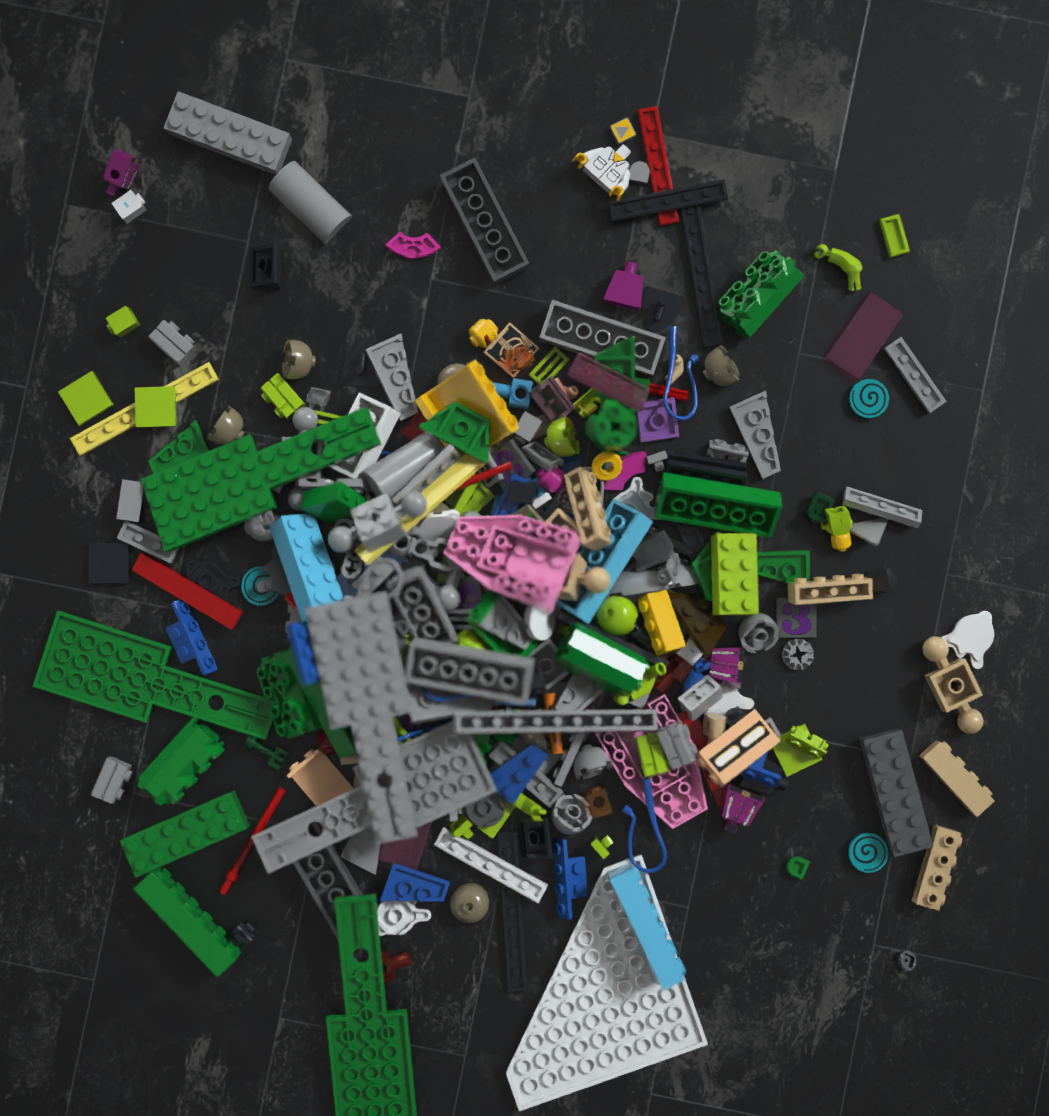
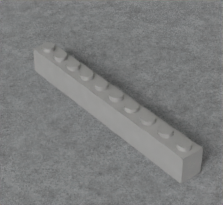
(554, 721)

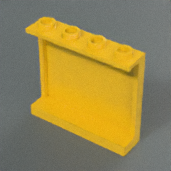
(474, 391)

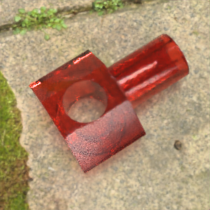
(677, 669)
(394, 963)

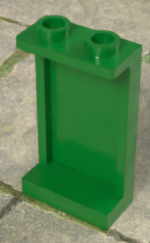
(493, 642)

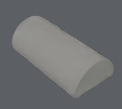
(309, 201)
(403, 464)
(422, 607)

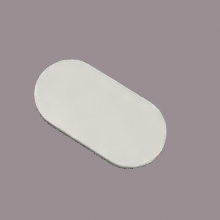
(540, 623)

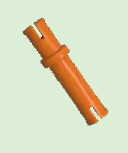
(556, 746)

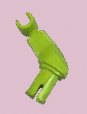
(846, 261)
(648, 681)
(529, 807)

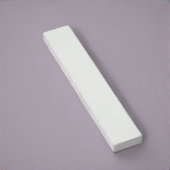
(491, 865)

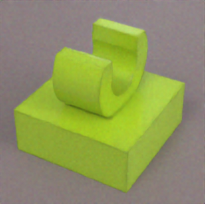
(462, 826)
(600, 846)

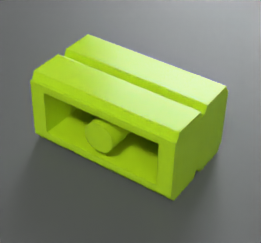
(282, 396)
(652, 755)

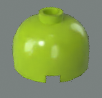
(561, 438)
(617, 615)

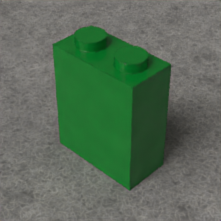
(331, 502)

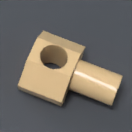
(713, 725)

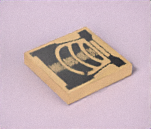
(509, 339)

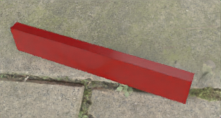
(656, 158)
(187, 591)
(701, 741)

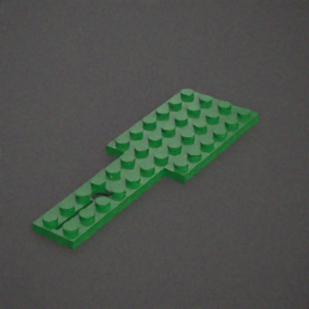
(237, 480)
(131, 676)
(368, 1042)

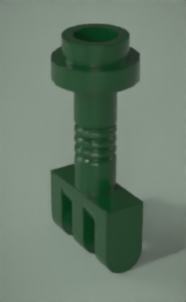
(274, 755)

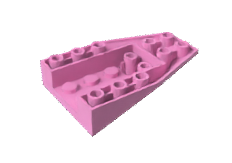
(515, 556)
(676, 794)

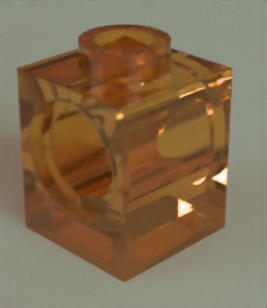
(514, 366)
(598, 811)

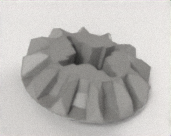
(790, 649)

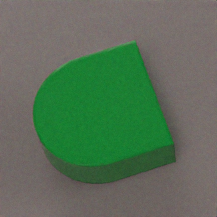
(797, 866)

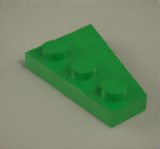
(184, 447)

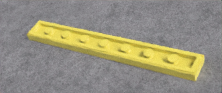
(125, 419)
(434, 494)

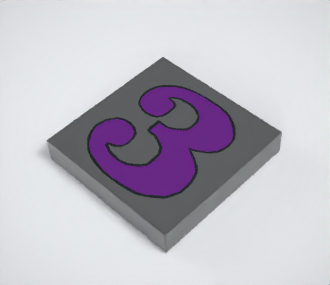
(520, 464)
(471, 594)
(795, 619)

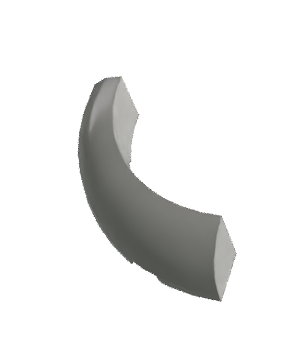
(646, 581)

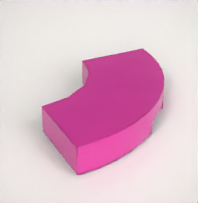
(413, 247)
(631, 465)

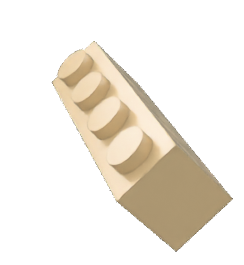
(957, 778)

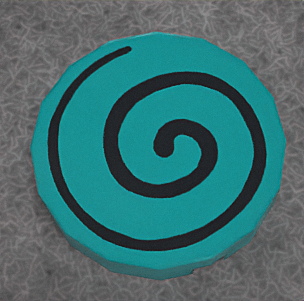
(868, 398)
(249, 589)
(868, 852)

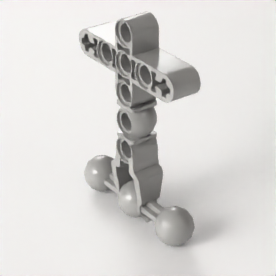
(448, 595)

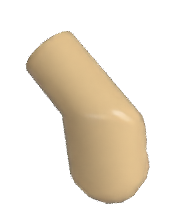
(678, 369)
(571, 392)

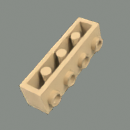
(588, 509)
(830, 590)
(936, 867)

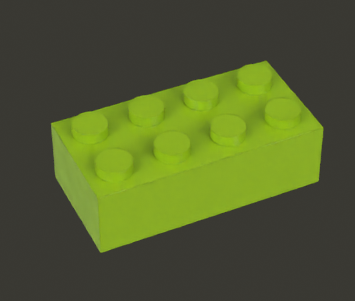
(734, 574)

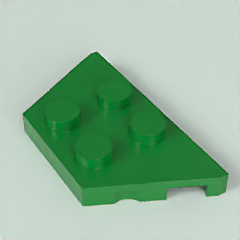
(621, 359)
(462, 430)
(702, 570)

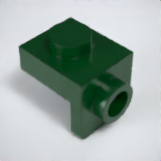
(817, 507)

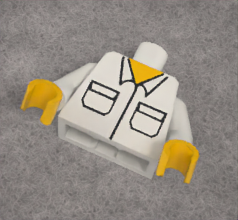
(607, 168)

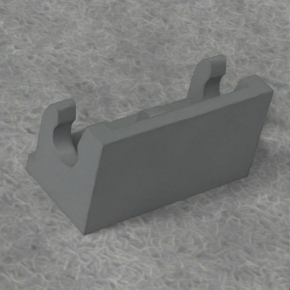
(551, 399)

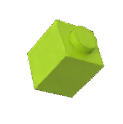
(122, 322)

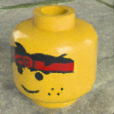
(483, 333)

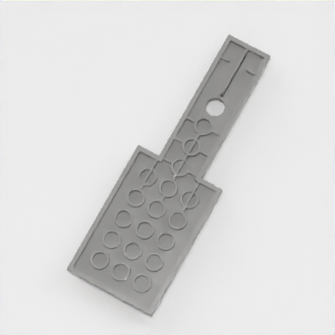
(364, 689)
(440, 774)

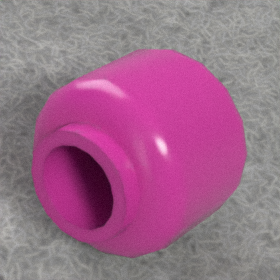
(551, 481)

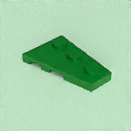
(784, 564)

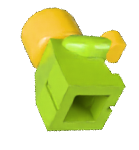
(839, 526)

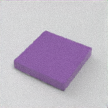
(655, 422)

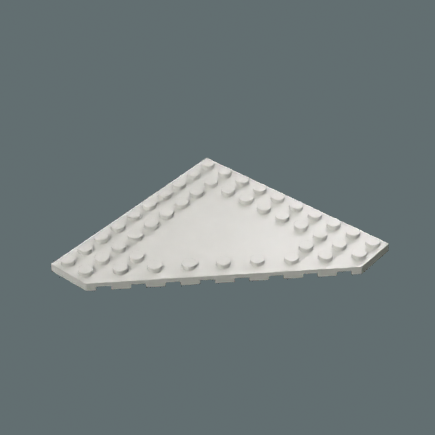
(602, 1007)

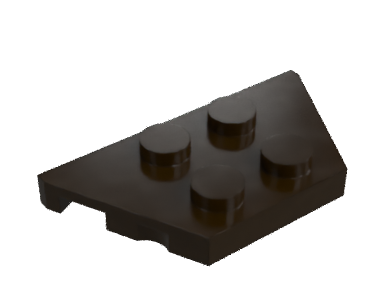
(698, 620)

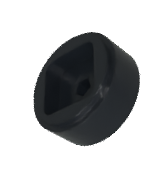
(906, 960)

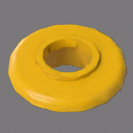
(610, 473)

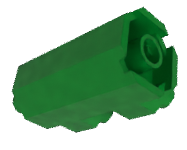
(767, 285)
(610, 417)
(601, 659)
(291, 708)
(181, 762)

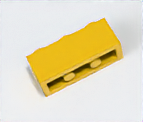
(661, 622)

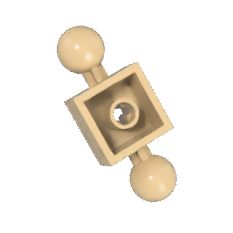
(596, 580)
(965, 689)

